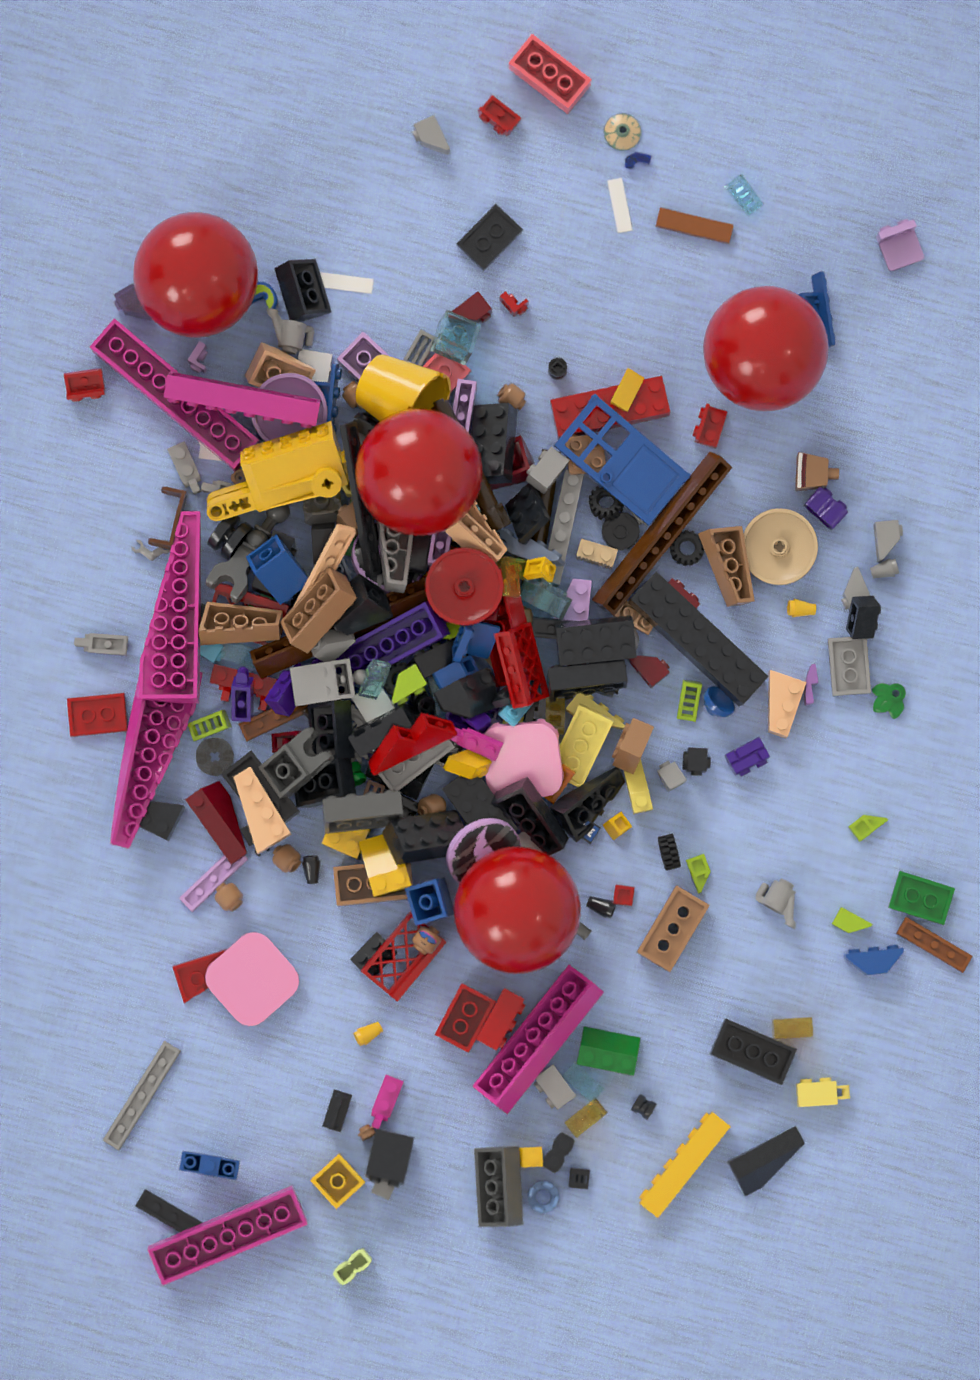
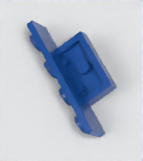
(820, 302)
(332, 393)

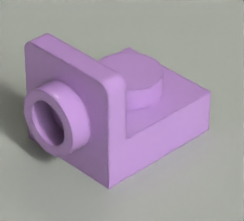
(197, 355)

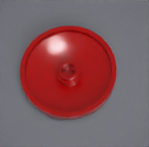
(464, 586)

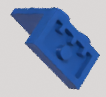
(474, 640)

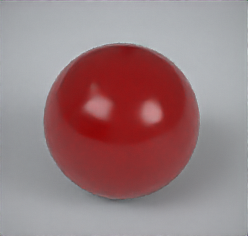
(195, 274)
(765, 348)
(419, 472)
(517, 910)

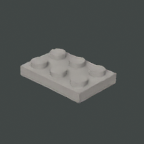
(849, 666)

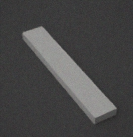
(141, 1095)

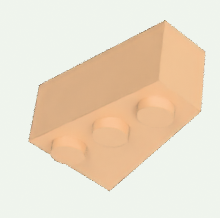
(476, 534)
(783, 702)

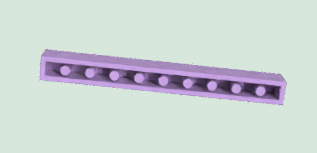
(463, 409)

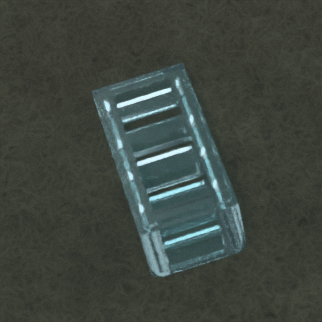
(749, 191)

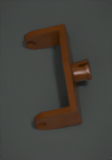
(178, 493)

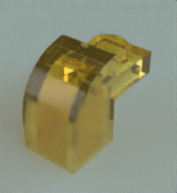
(556, 714)
(585, 1117)

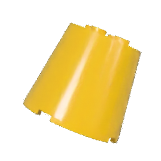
(398, 385)

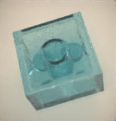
(455, 337)
(545, 597)

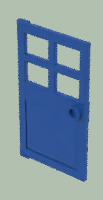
(635, 473)

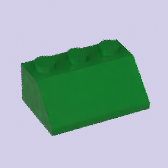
(608, 1051)

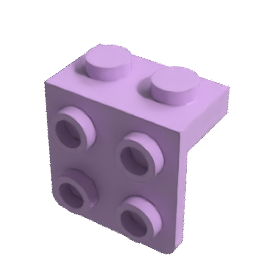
(900, 244)

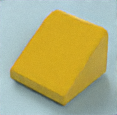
(617, 825)

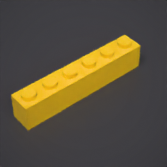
(684, 1165)

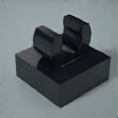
(579, 1178)

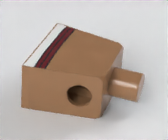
(813, 472)

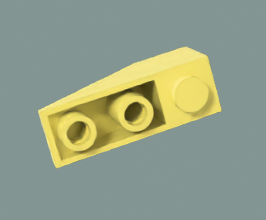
(601, 708)

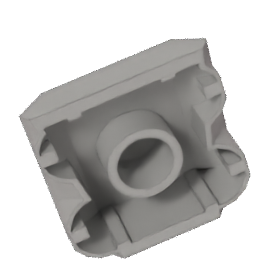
(321, 509)

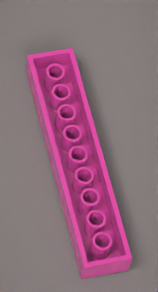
(149, 374)

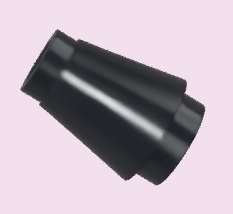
(311, 868)
(601, 906)

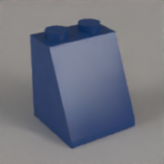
(277, 569)
(430, 901)

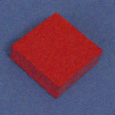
(623, 895)

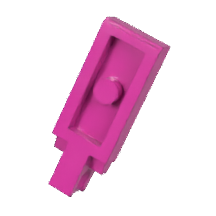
(478, 743)
(386, 1100)

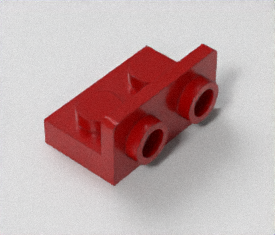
(710, 426)

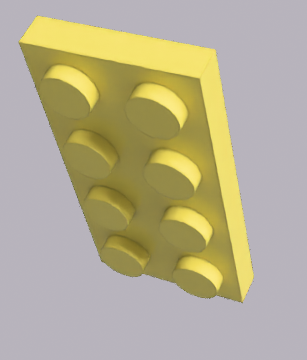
(583, 742)

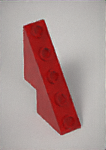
(406, 743)

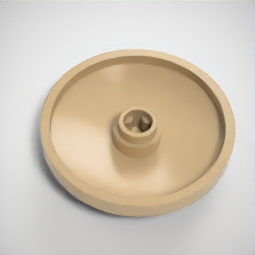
(780, 546)

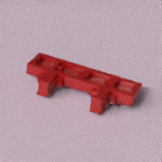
(224, 677)

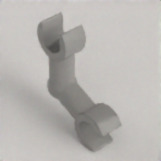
(147, 553)

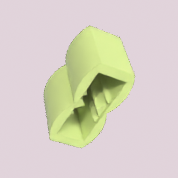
(347, 1270)

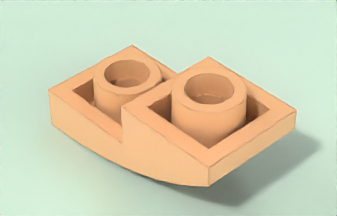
(639, 622)

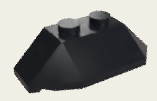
(469, 694)

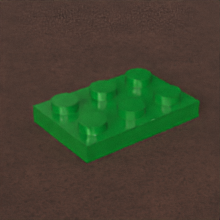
(921, 898)

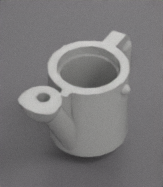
(290, 333)
(779, 899)

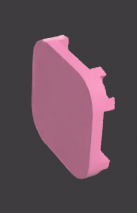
(529, 752)
(252, 979)

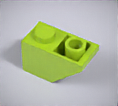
(407, 683)

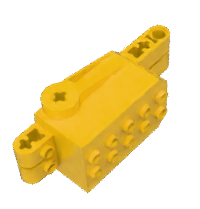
(284, 473)

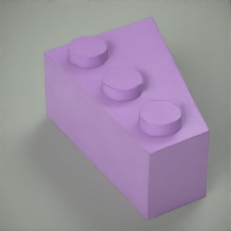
(579, 592)

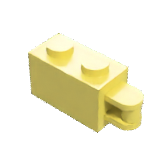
(819, 1093)

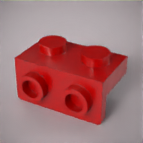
(499, 116)
(84, 384)

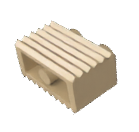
(596, 554)

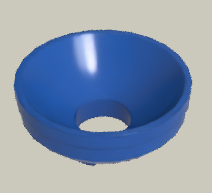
(718, 702)

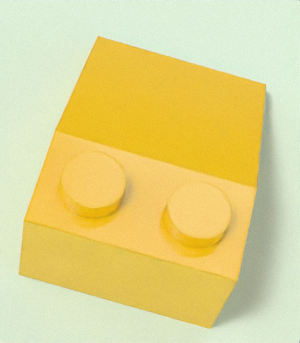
(381, 867)

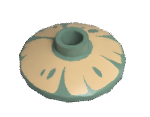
(619, 140)

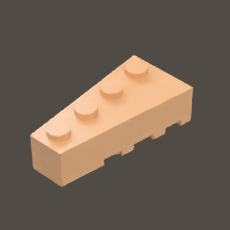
(262, 816)

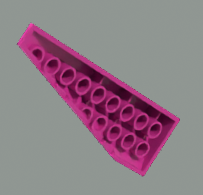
(173, 643)
(148, 750)

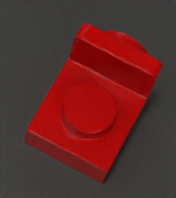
(510, 301)

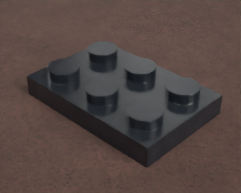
(489, 237)
(527, 512)

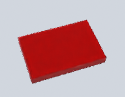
(97, 714)

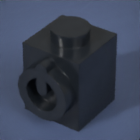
(696, 761)

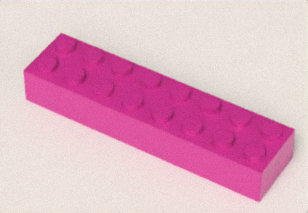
(242, 398)
(538, 1039)
(227, 1235)

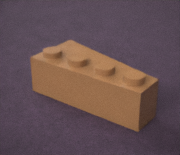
(729, 563)
(238, 624)

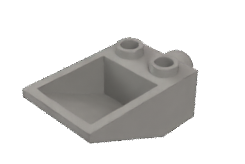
(320, 682)

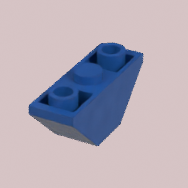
(455, 671)
(875, 960)
(209, 1165)

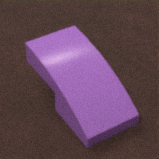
(811, 679)

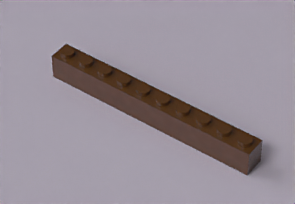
(662, 533)
(281, 654)

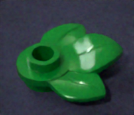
(887, 701)

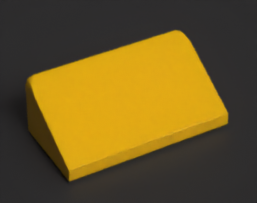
(627, 390)

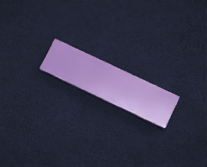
(209, 882)

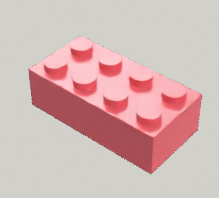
(549, 74)

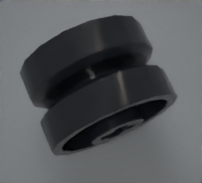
(229, 535)

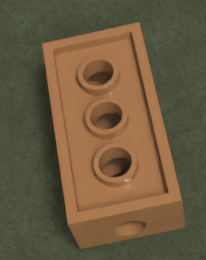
(659, 930)

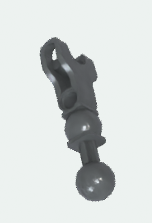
(238, 567)

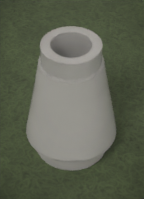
(885, 569)

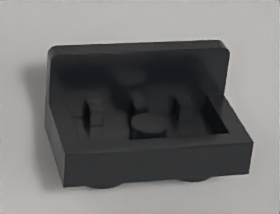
(368, 950)

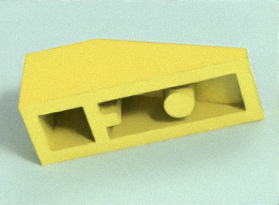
(638, 790)

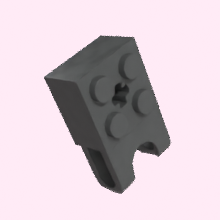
(295, 764)

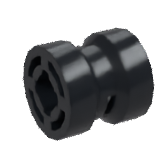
(555, 371)
(422, 702)
(643, 1106)

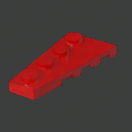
(191, 975)

